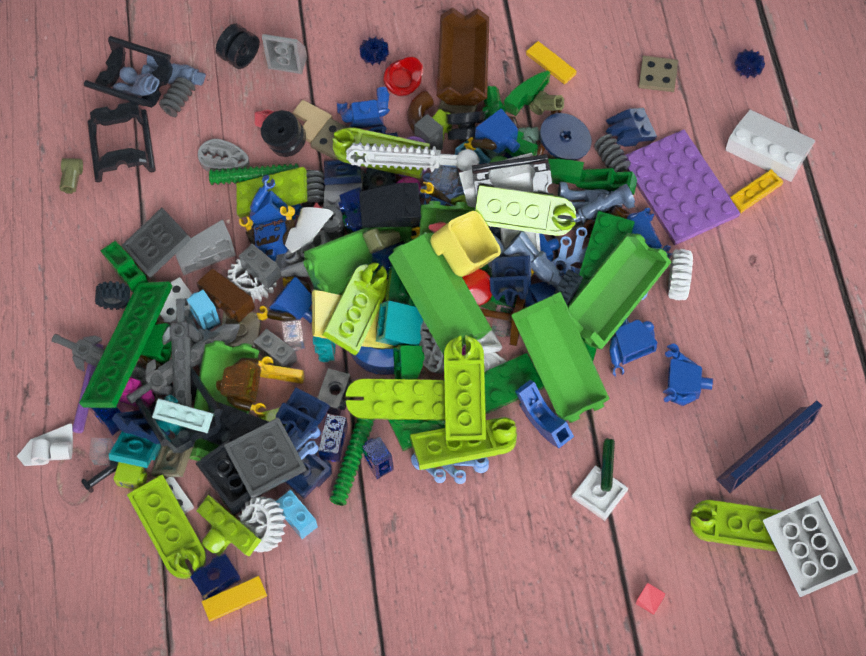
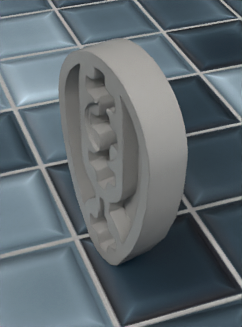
(222, 148)
(431, 356)

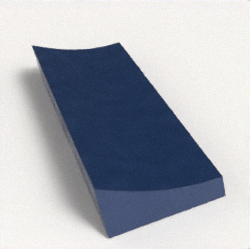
(769, 446)

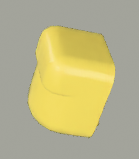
(466, 243)

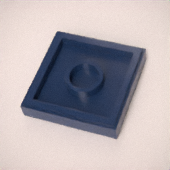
(341, 173)

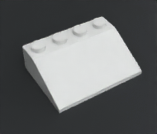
(769, 145)
(509, 178)
(810, 546)

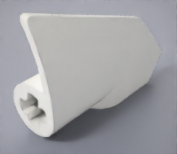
(307, 227)
(48, 447)

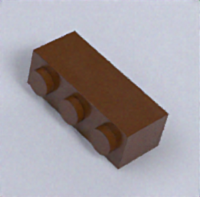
(226, 295)

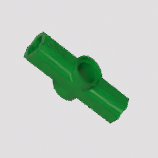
(493, 101)

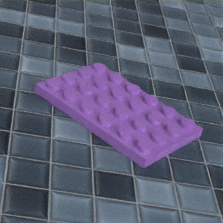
(680, 187)

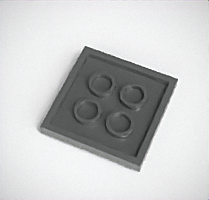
(156, 242)
(265, 458)

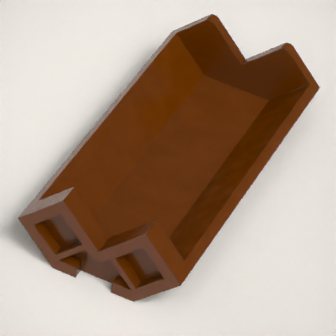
(463, 57)

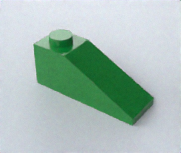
(408, 362)

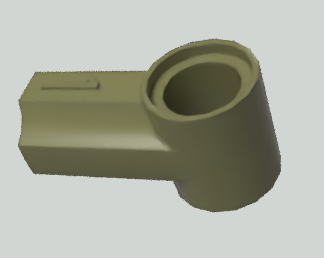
(546, 102)
(70, 169)
(378, 240)

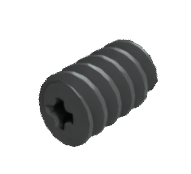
(176, 96)
(611, 153)
(315, 188)
(334, 226)

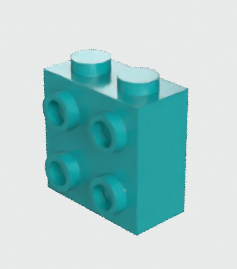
(399, 324)

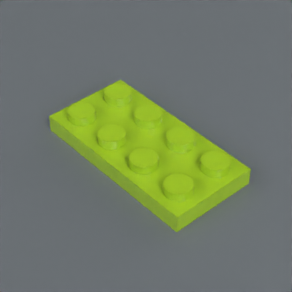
(289, 187)

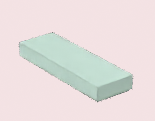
(182, 415)

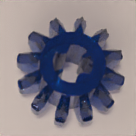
(374, 50)
(749, 63)

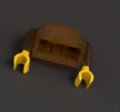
(242, 381)

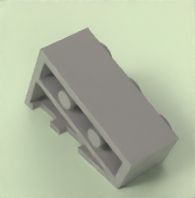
(206, 249)

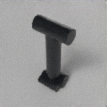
(100, 476)

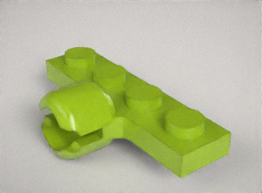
(225, 529)

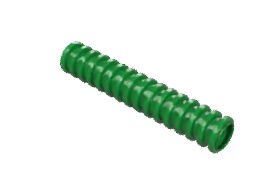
(240, 175)
(351, 461)

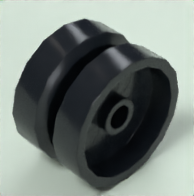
(237, 46)
(465, 123)
(283, 133)

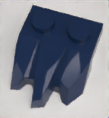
(631, 127)
(510, 278)
(301, 413)
(135, 424)

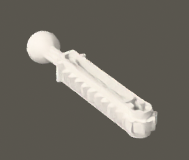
(409, 157)

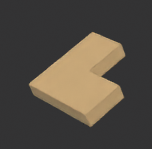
(313, 118)

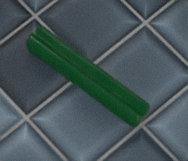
(607, 465)

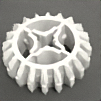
(680, 274)
(245, 282)
(266, 512)

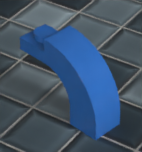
(375, 360)
(542, 418)

